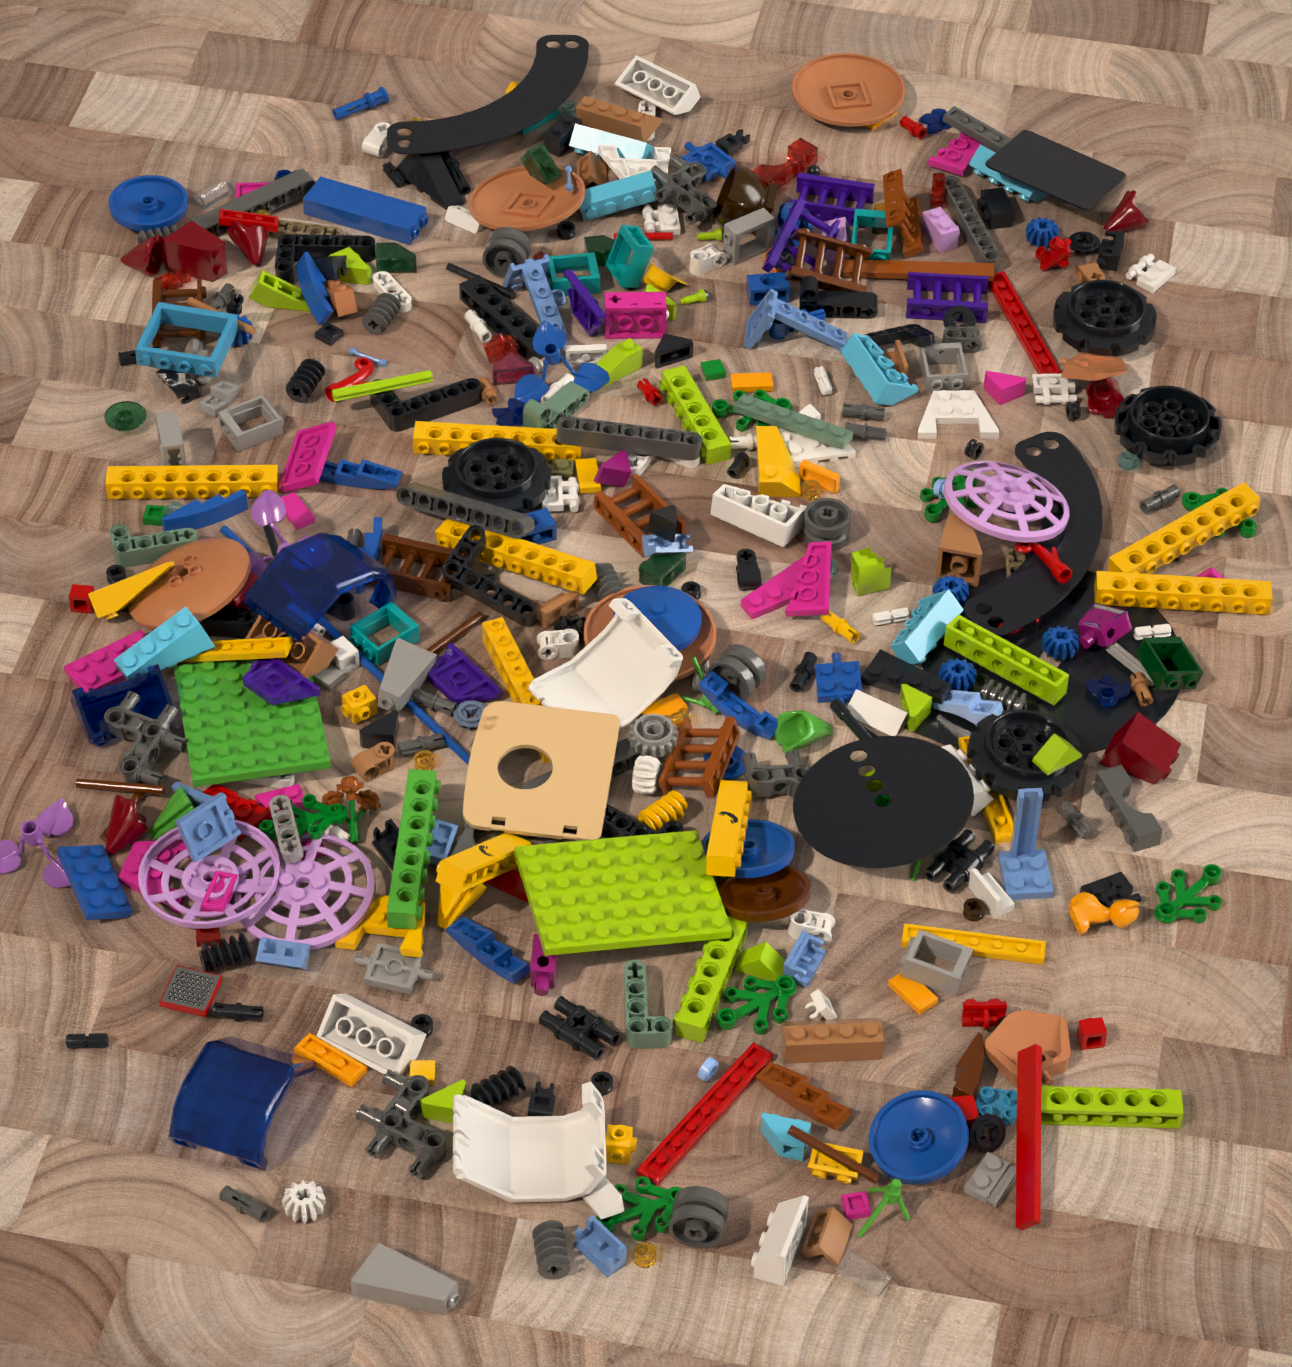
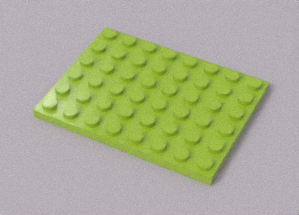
(621, 892)

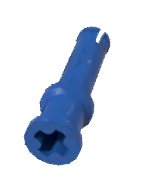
(369, 102)

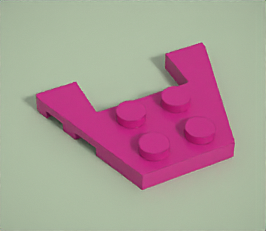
(130, 869)

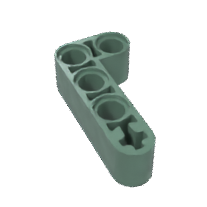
(562, 403)
(147, 548)
(641, 1029)

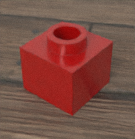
(80, 600)
(1091, 1033)

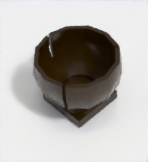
(742, 195)

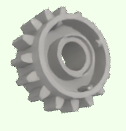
(653, 735)

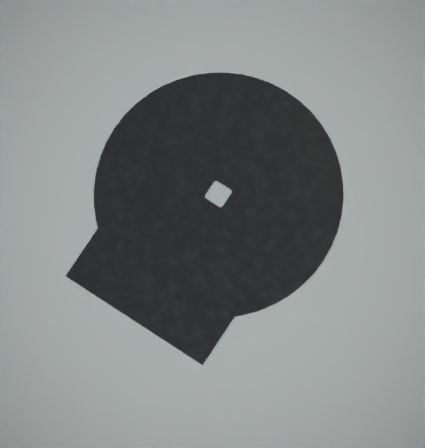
(1078, 708)

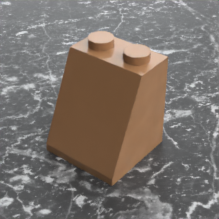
(959, 552)

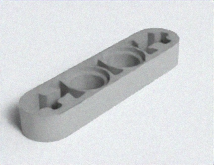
(286, 828)

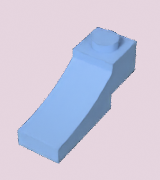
(969, 706)

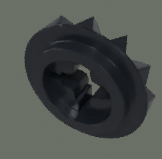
(1092, 242)
(955, 312)
(563, 623)
(996, 1133)

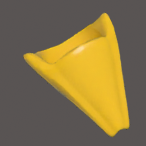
(454, 904)

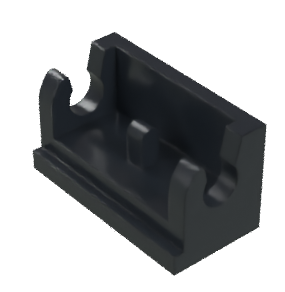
(1111, 251)
(329, 266)
(180, 384)
(386, 842)

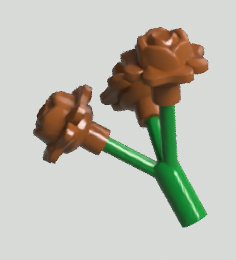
(366, 799)

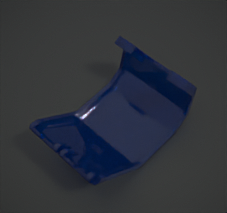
(310, 577)
(233, 1098)

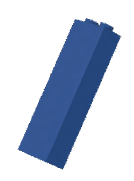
(365, 210)

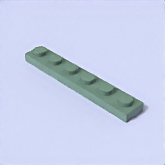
(793, 421)

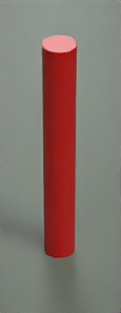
(656, 235)

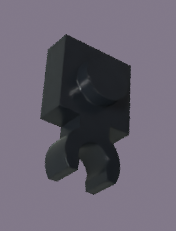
(731, 144)
(542, 1101)

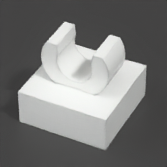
(822, 1006)

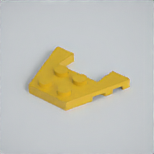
(376, 923)

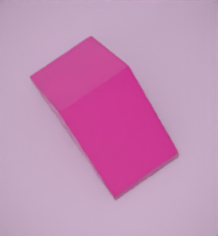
(1004, 386)

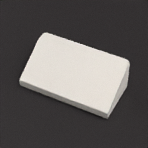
(462, 218)
(605, 1199)

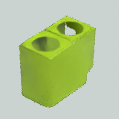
(869, 572)

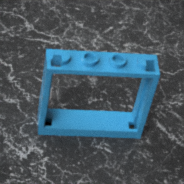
(190, 318)

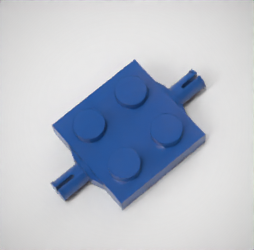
(711, 157)
(837, 680)

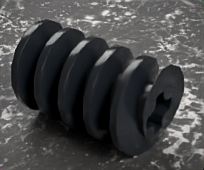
(305, 380)
(224, 952)
(498, 1086)

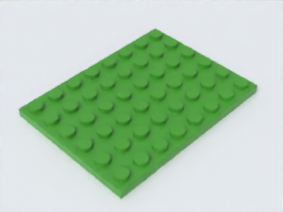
(241, 735)

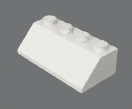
(658, 86)
(370, 1035)

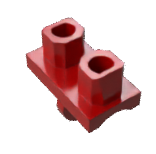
(1056, 256)
(982, 1013)

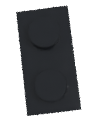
(559, 134)
(996, 208)

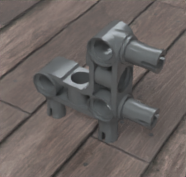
(683, 191)
(149, 736)
(774, 779)
(398, 1127)

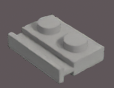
(991, 1180)

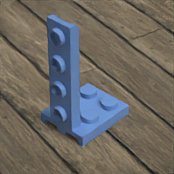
(533, 276)
(773, 308)
(207, 825)
(1023, 868)

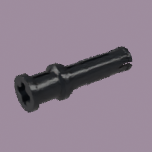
(453, 167)

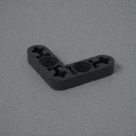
(911, 332)

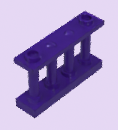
(833, 188)
(789, 227)
(936, 308)

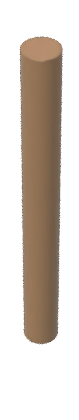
(241, 325)

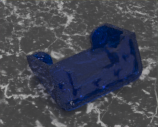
(92, 705)

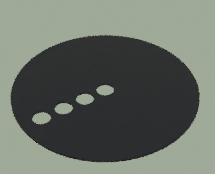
(927, 808)

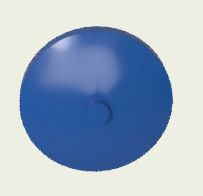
(148, 203)
(670, 612)
(765, 849)
(918, 1137)

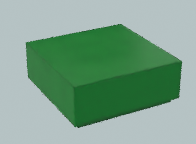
(713, 369)
(153, 515)

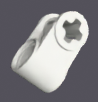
(376, 141)
(706, 259)
(560, 644)
(811, 923)

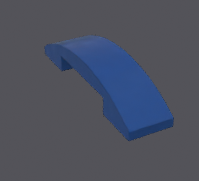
(732, 706)

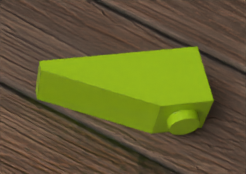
(277, 293)
(621, 360)

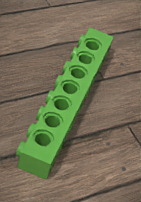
(412, 849)

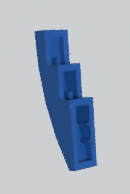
(313, 289)
(365, 475)
(200, 515)
(373, 545)
(487, 950)

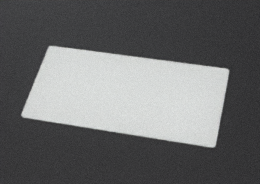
(876, 713)

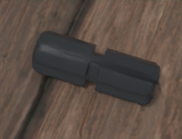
(394, 174)
(94, 1040)

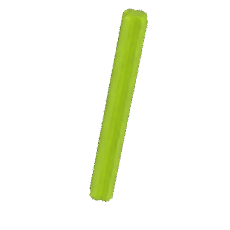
(382, 385)

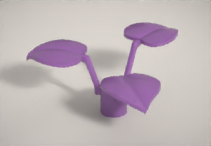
(265, 511)
(53, 821)

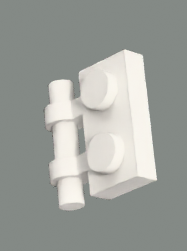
(667, 218)
(1154, 277)
(1053, 384)
(554, 496)

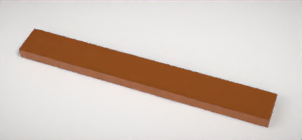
(899, 269)

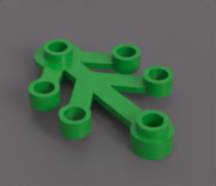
(721, 408)
(1193, 500)
(934, 511)
(333, 814)
(1169, 911)
(782, 988)
(643, 1207)

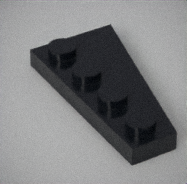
(890, 672)

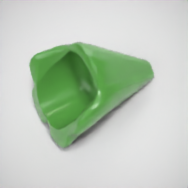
(800, 729)
(176, 808)

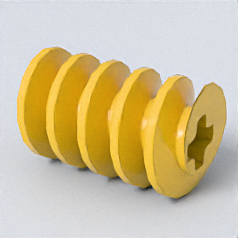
(663, 810)

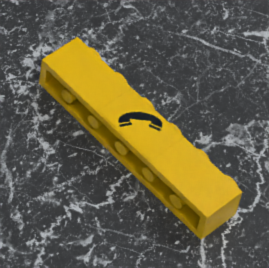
(728, 828)
(479, 862)

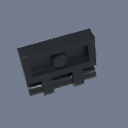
(1111, 889)

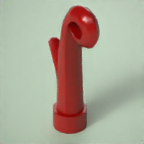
(365, 369)
(1059, 570)

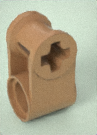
(1088, 272)
(373, 762)

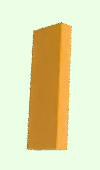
(331, 1060)

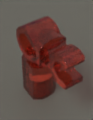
(937, 190)

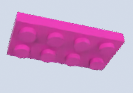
(307, 457)
(98, 667)

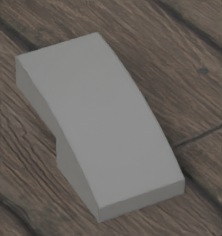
(219, 398)

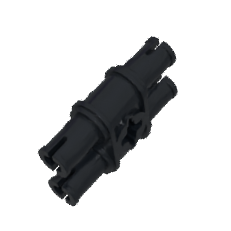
(958, 860)
(579, 1028)

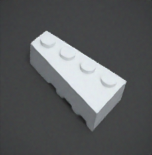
(758, 514)

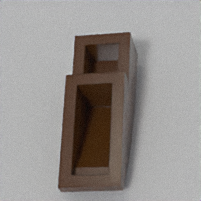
(969, 1069)

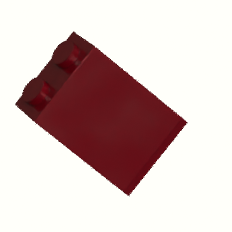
(195, 252)
(1142, 750)

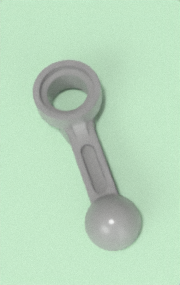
(196, 348)

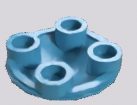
(998, 1102)

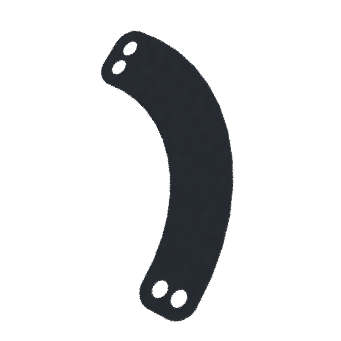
(540, 93)
(1032, 588)

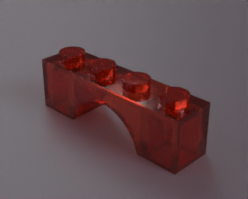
(799, 157)

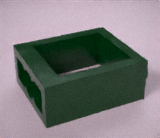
(1150, 653)

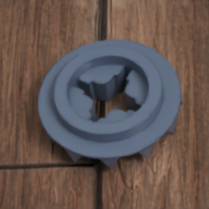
(468, 708)

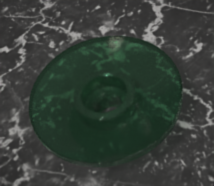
(125, 416)

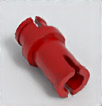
(915, 128)
(650, 393)

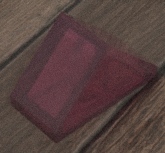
(511, 369)

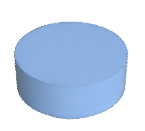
(707, 1069)

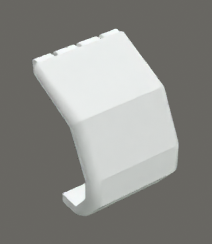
(616, 671)
(531, 1154)

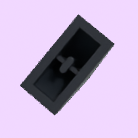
(672, 350)
(663, 523)
(380, 731)

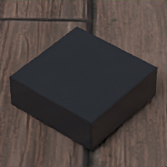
(328, 334)

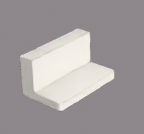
(581, 354)
(991, 893)

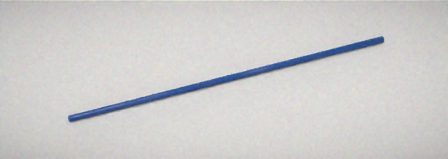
(369, 666)

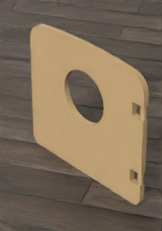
(575, 794)

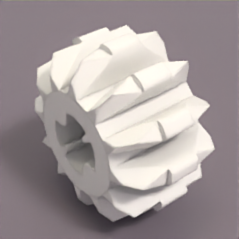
(646, 775)
(303, 1201)

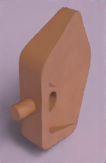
(1092, 367)
(1023, 1030)

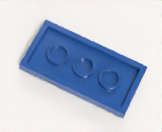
(94, 882)

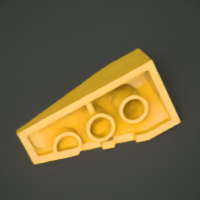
(774, 465)
(119, 595)

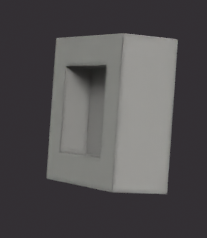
(329, 677)

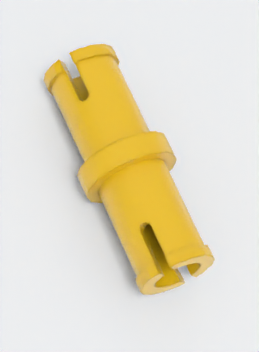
(841, 627)

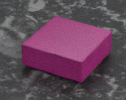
(855, 1205)

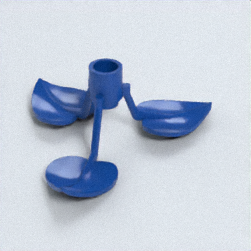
(548, 343)

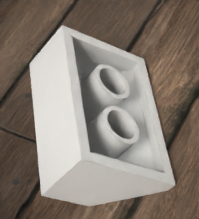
(981, 789)
(780, 1240)

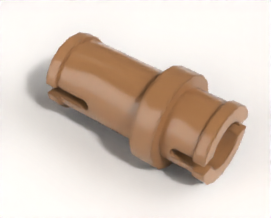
(488, 392)
(1140, 686)

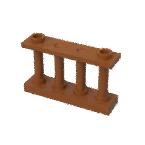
(903, 213)
(619, 519)
(714, 766)

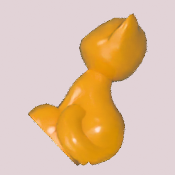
(1087, 910)

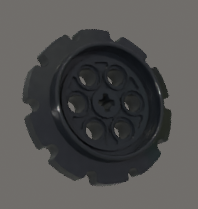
(1104, 318)
(1167, 425)
(499, 474)
(1005, 749)

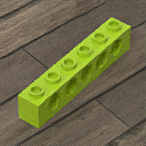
(695, 413)
(1006, 659)
(709, 983)
(1111, 1107)

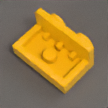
(823, 1166)

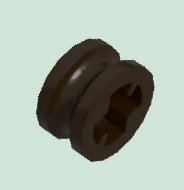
(973, 915)

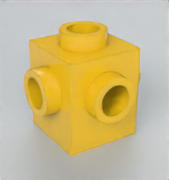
(359, 704)
(620, 1144)

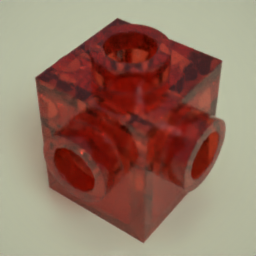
(500, 347)

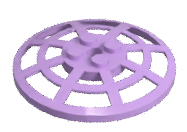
(1009, 495)
(196, 873)
(313, 895)

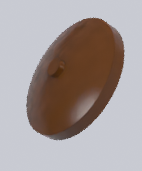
(765, 896)

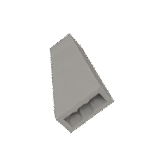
(404, 674)
(403, 1282)

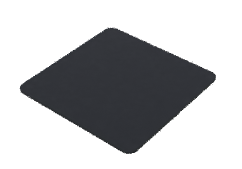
(1055, 170)

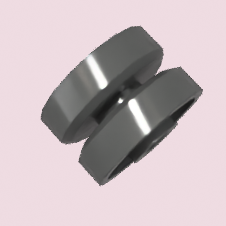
(505, 247)
(827, 521)
(741, 669)
(698, 1217)

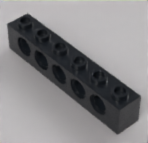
(499, 314)

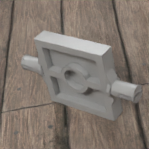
(392, 971)

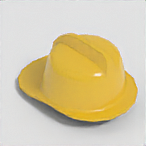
(660, 279)

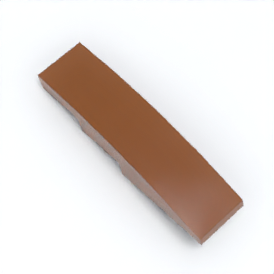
(802, 1096)

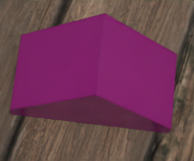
(614, 471)

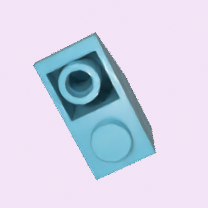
(775, 1131)

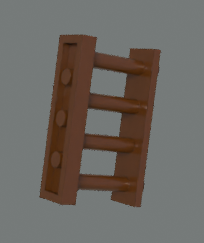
(827, 282)
(160, 294)
(419, 552)

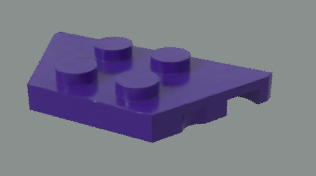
(584, 306)
(461, 679)
(278, 682)

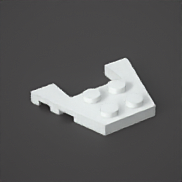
(628, 167)
(956, 408)
(810, 449)

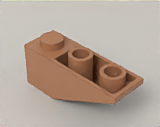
(341, 297)

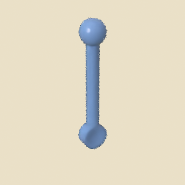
(569, 187)
(382, 362)

